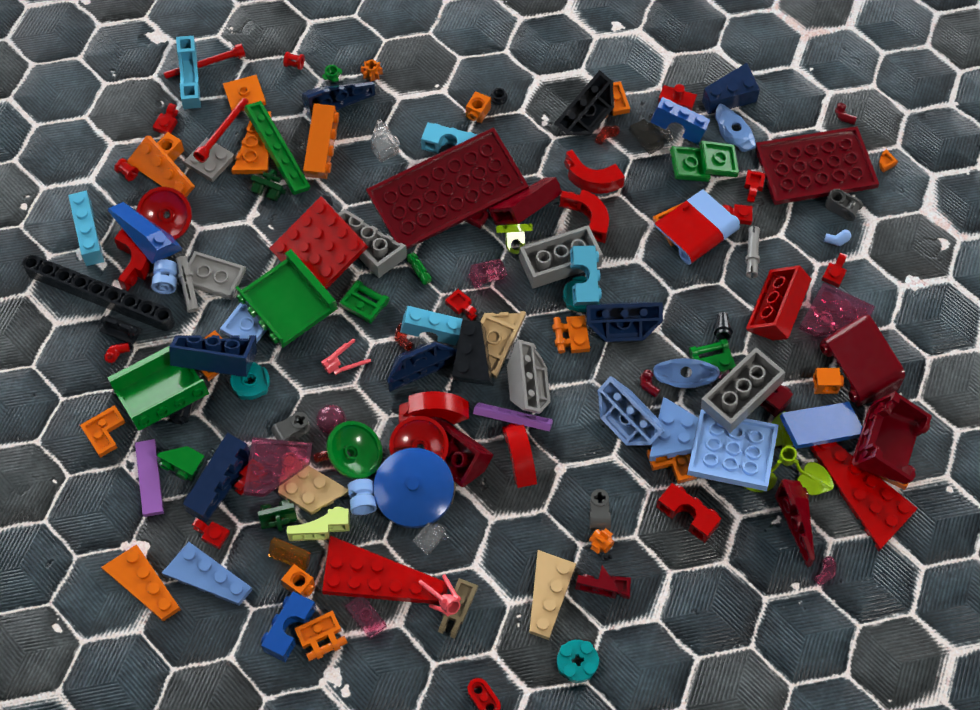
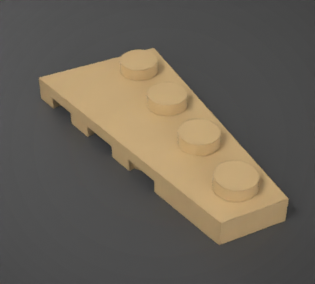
(550, 588)

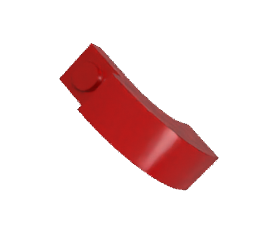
(593, 180)
(591, 207)
(139, 264)
(435, 404)
(520, 454)

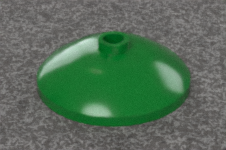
(361, 443)

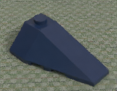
(338, 95)

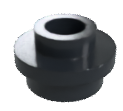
(499, 92)

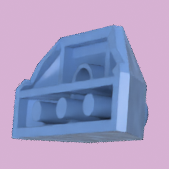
(627, 414)

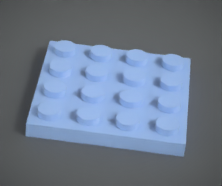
(733, 457)

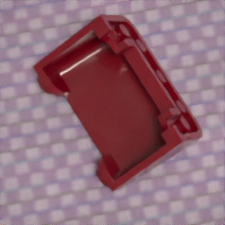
(865, 360)
(890, 438)

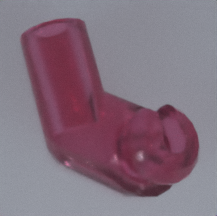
(829, 571)

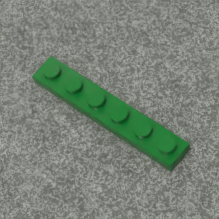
(277, 148)

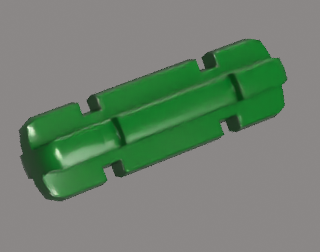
(419, 268)

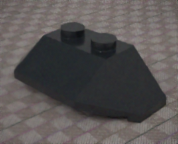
(588, 107)

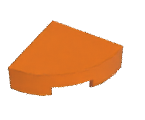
(887, 161)

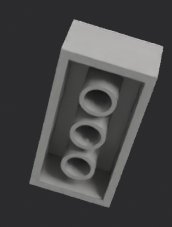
(550, 258)
(743, 390)

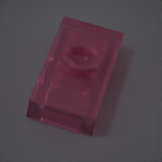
(366, 616)

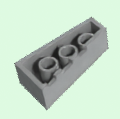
(382, 250)

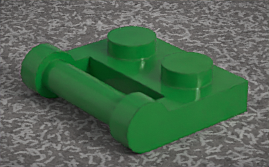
(362, 306)
(723, 361)

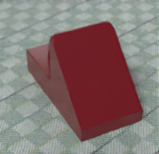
(603, 586)

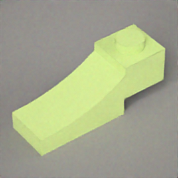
(334, 521)

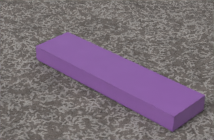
(513, 416)
(149, 478)

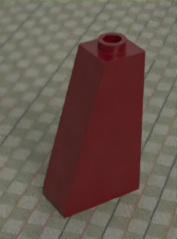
(525, 203)

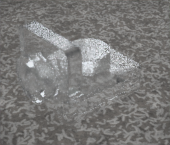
(430, 537)

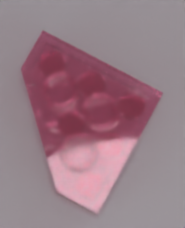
(832, 311)
(274, 463)

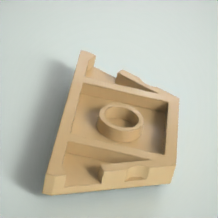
(500, 333)
(311, 490)

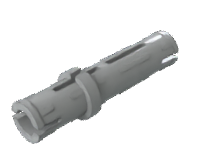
(752, 258)
(186, 274)

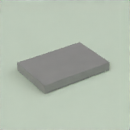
(215, 275)

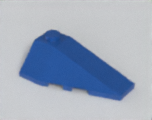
(149, 237)

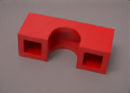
(677, 500)

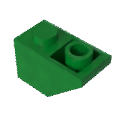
(182, 461)

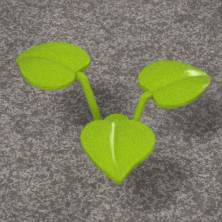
(813, 478)

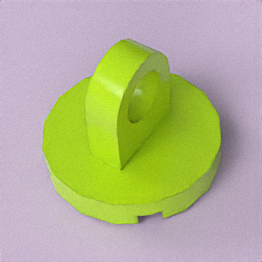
(514, 232)

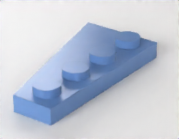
(201, 571)

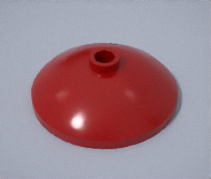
(162, 200)
(419, 431)

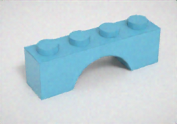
(188, 72)
(85, 228)

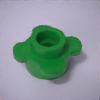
(332, 73)

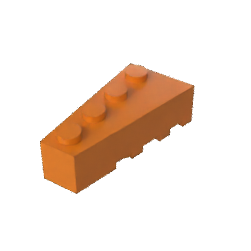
(321, 141)

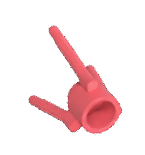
(332, 363)
(448, 603)

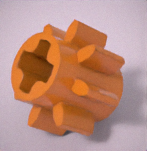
(371, 70)
(601, 541)

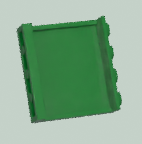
(287, 300)
(156, 389)

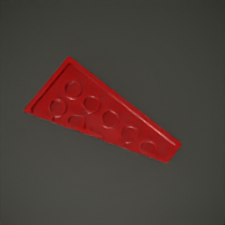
(866, 494)
(362, 573)

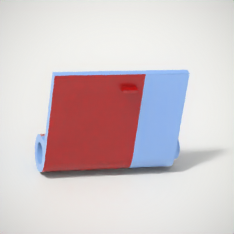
(697, 226)

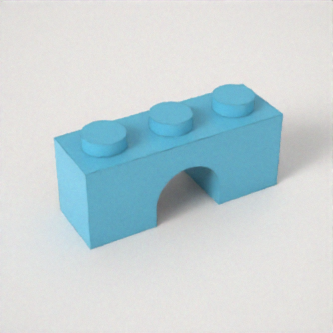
(437, 136)
(586, 259)
(420, 320)

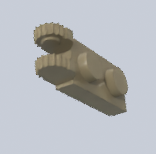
(467, 592)

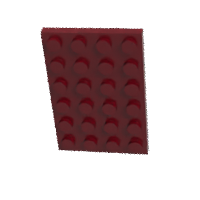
(815, 165)

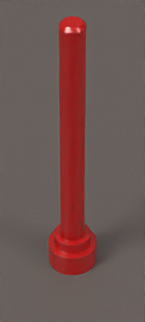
(237, 51)
(202, 153)

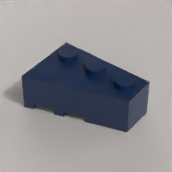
(732, 90)

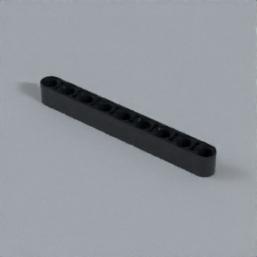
(104, 298)

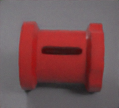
(288, 57)
(123, 167)

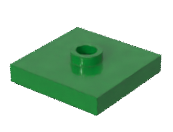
(719, 159)
(688, 164)

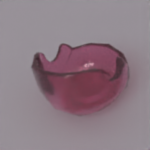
(330, 417)

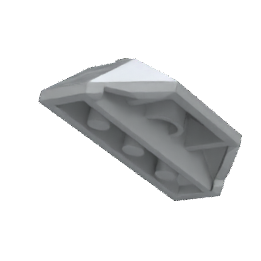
(528, 378)

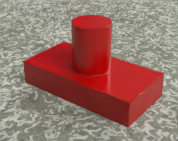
(678, 96)

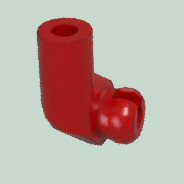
(115, 350)

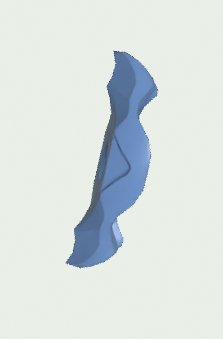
(742, 139)
(702, 373)

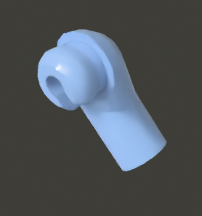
(838, 240)

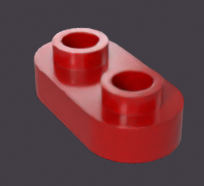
(485, 698)

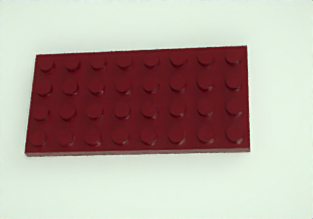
(447, 189)

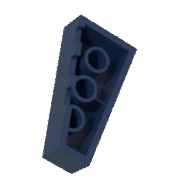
(214, 354)
(217, 478)

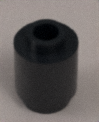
(181, 416)

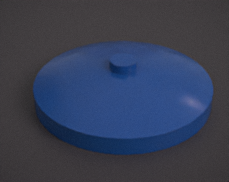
(413, 487)

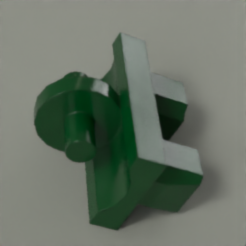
(275, 189)
(277, 516)

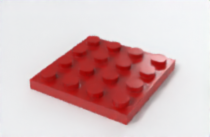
(321, 242)

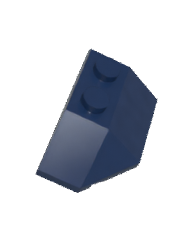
(624, 320)
(419, 363)

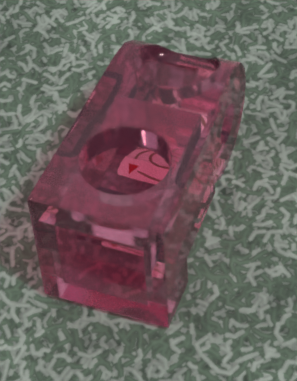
(487, 272)

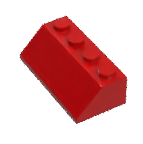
(779, 303)

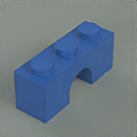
(670, 112)
(295, 610)

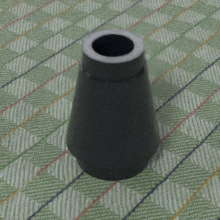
(723, 327)

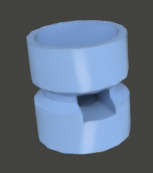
(164, 276)
(362, 498)

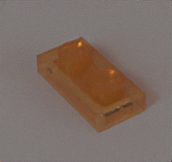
(289, 553)

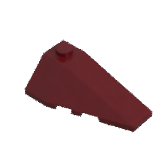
(465, 456)
(795, 508)

